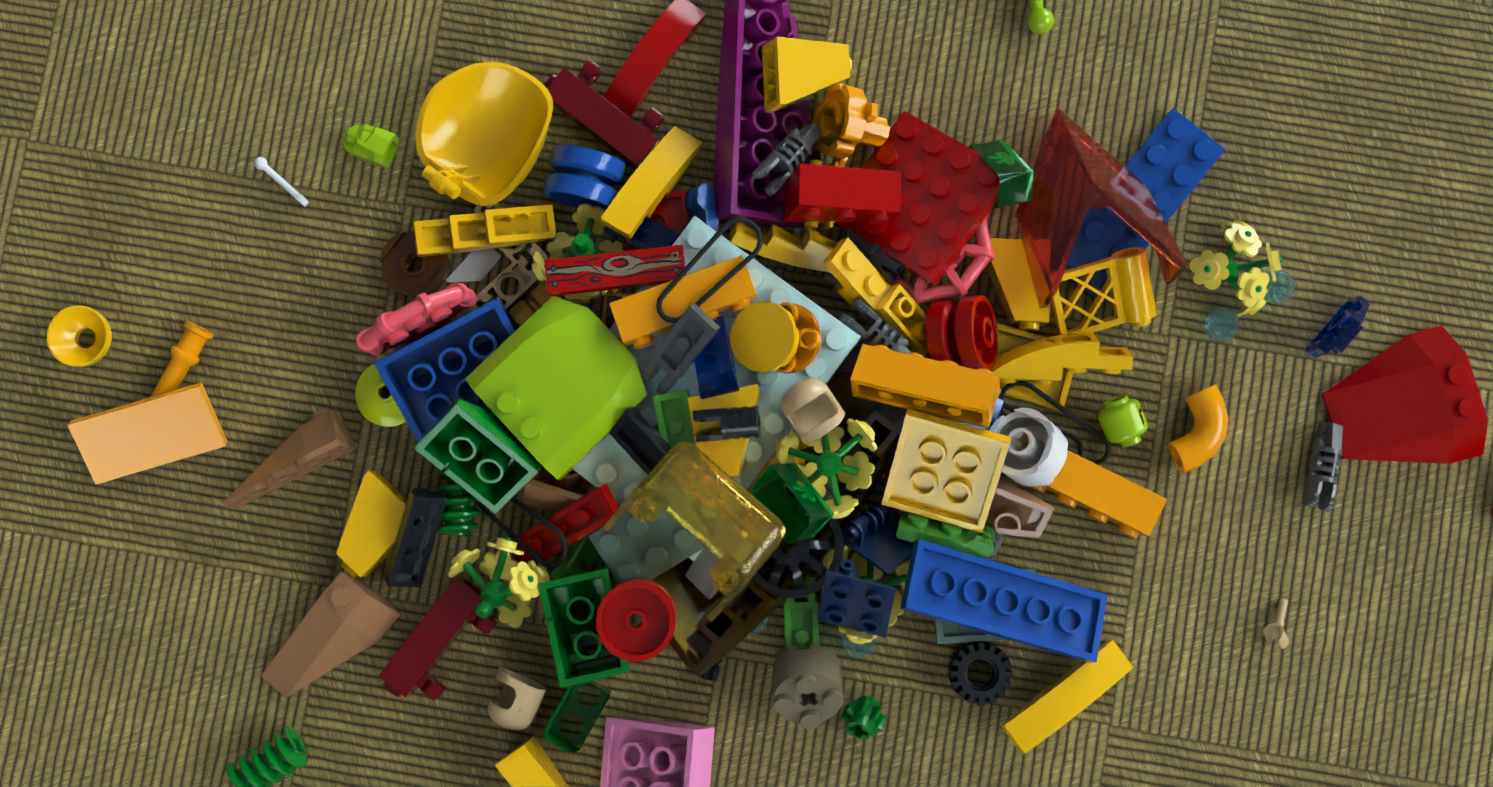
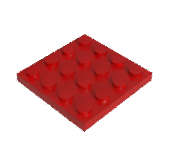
(942, 197)

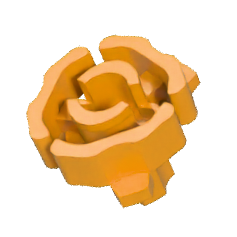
(849, 121)

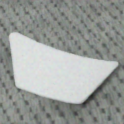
(475, 266)

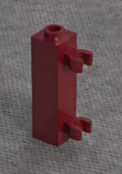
(600, 117)
(432, 638)

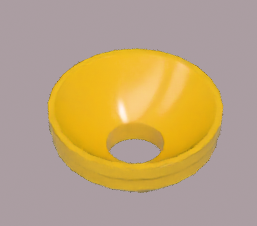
(65, 332)

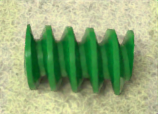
(457, 510)
(272, 764)

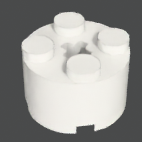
(1035, 448)

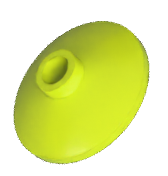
(371, 403)

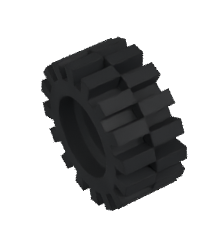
(995, 687)

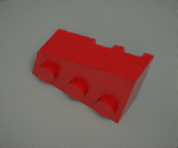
(841, 195)

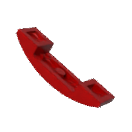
(653, 54)

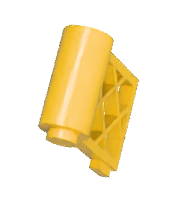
(1129, 289)

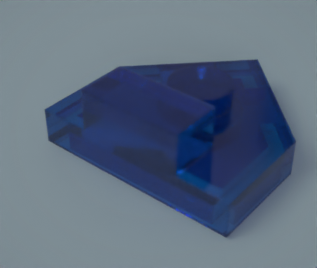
(1340, 328)

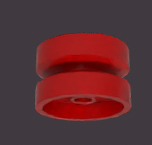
(963, 332)
(647, 638)

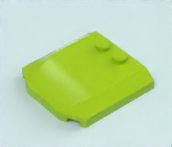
(560, 383)

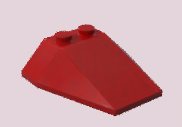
(1411, 404)

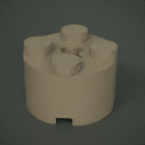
(807, 685)

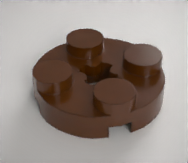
(395, 267)

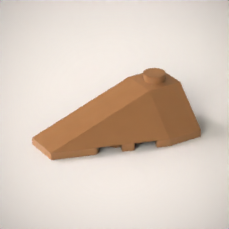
(306, 450)
(1017, 511)
(333, 631)

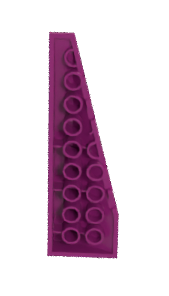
(742, 126)

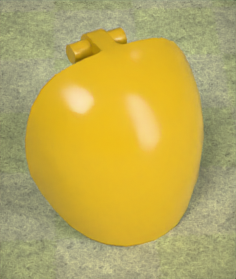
(482, 131)

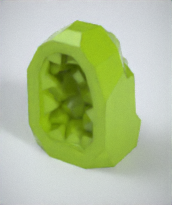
(371, 144)

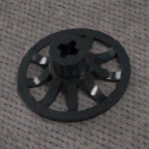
(794, 553)

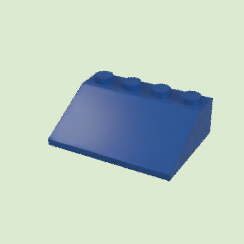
(432, 370)

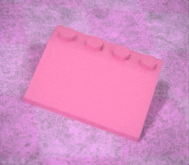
(656, 753)

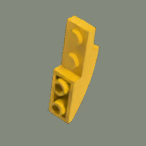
(890, 302)
(1046, 357)

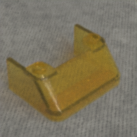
(713, 511)

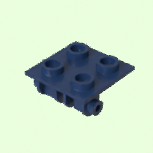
(875, 538)
(855, 601)

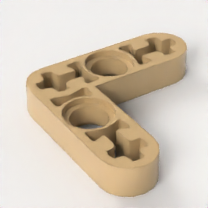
(516, 270)

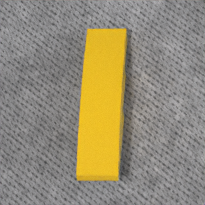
(650, 182)
(484, 230)
(786, 247)
(1066, 697)

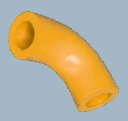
(1207, 431)

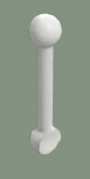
(261, 164)

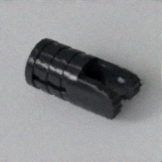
(735, 423)

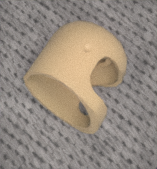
(811, 409)
(518, 701)

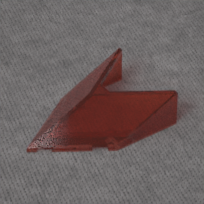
(1077, 177)

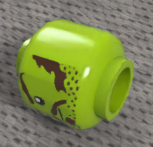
(1123, 420)

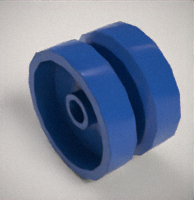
(583, 176)

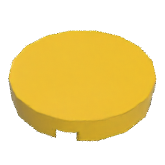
(764, 337)

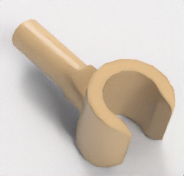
(1276, 628)

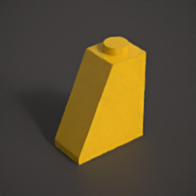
(801, 69)
(1015, 285)
(726, 453)
(371, 526)
(530, 767)

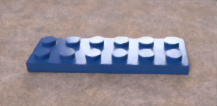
(1171, 167)
(1004, 601)

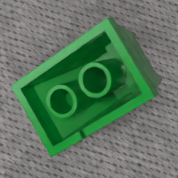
(479, 454)
(571, 623)

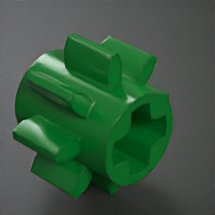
(863, 717)

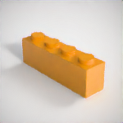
(638, 315)
(925, 385)
(1106, 496)

